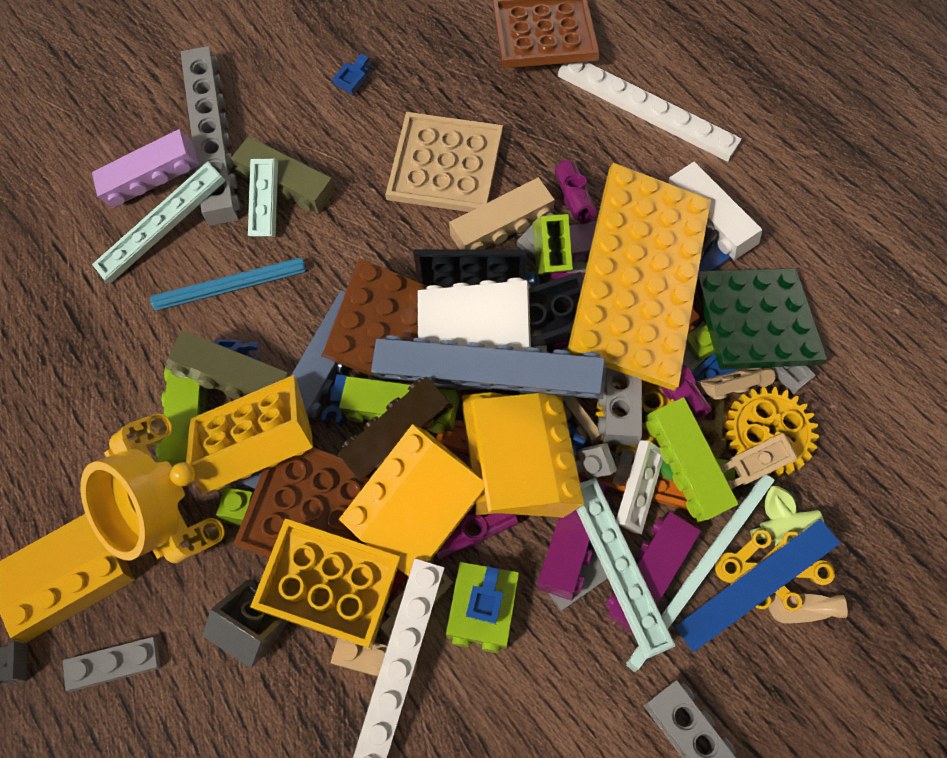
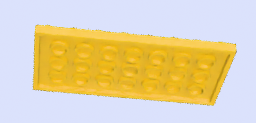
(641, 277)

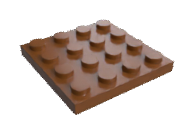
(544, 32)
(372, 308)
(303, 489)

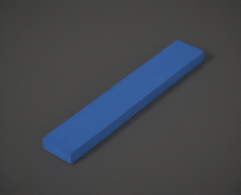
(756, 585)

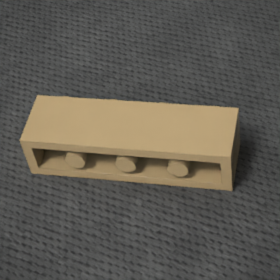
(502, 216)

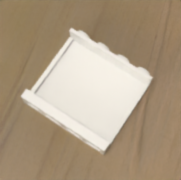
(477, 314)

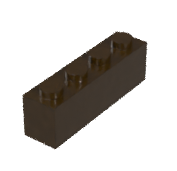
(420, 407)

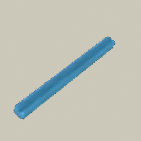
(227, 283)

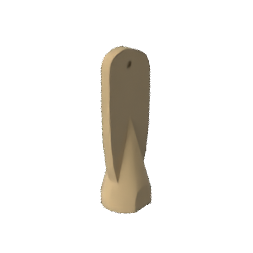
(812, 609)

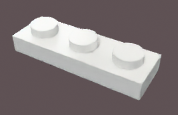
(640, 487)

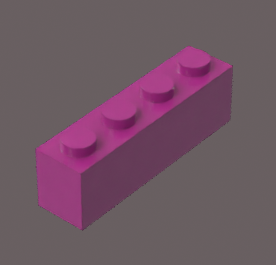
(567, 555)
(659, 560)

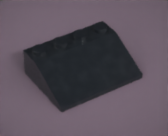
(467, 266)

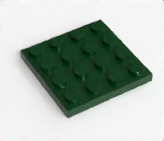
(759, 319)

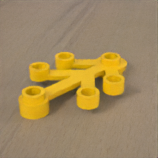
(742, 567)

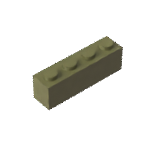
(294, 181)
(219, 367)

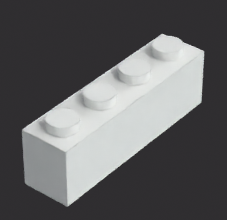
(734, 228)

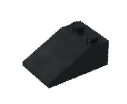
(554, 309)

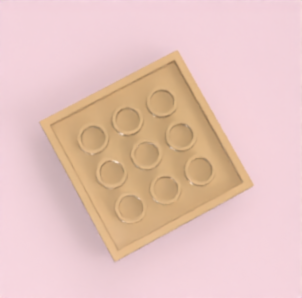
(444, 162)

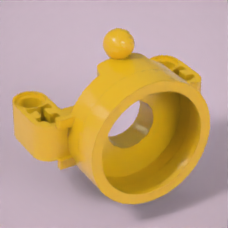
(136, 499)

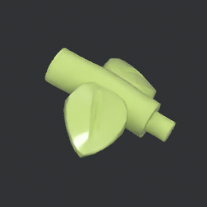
(784, 518)

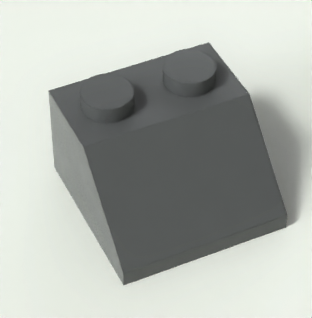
(241, 629)

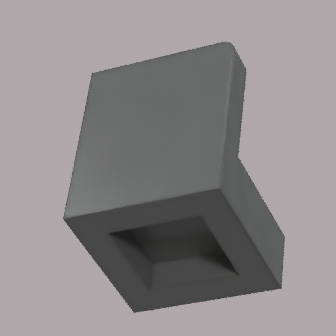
(13, 663)

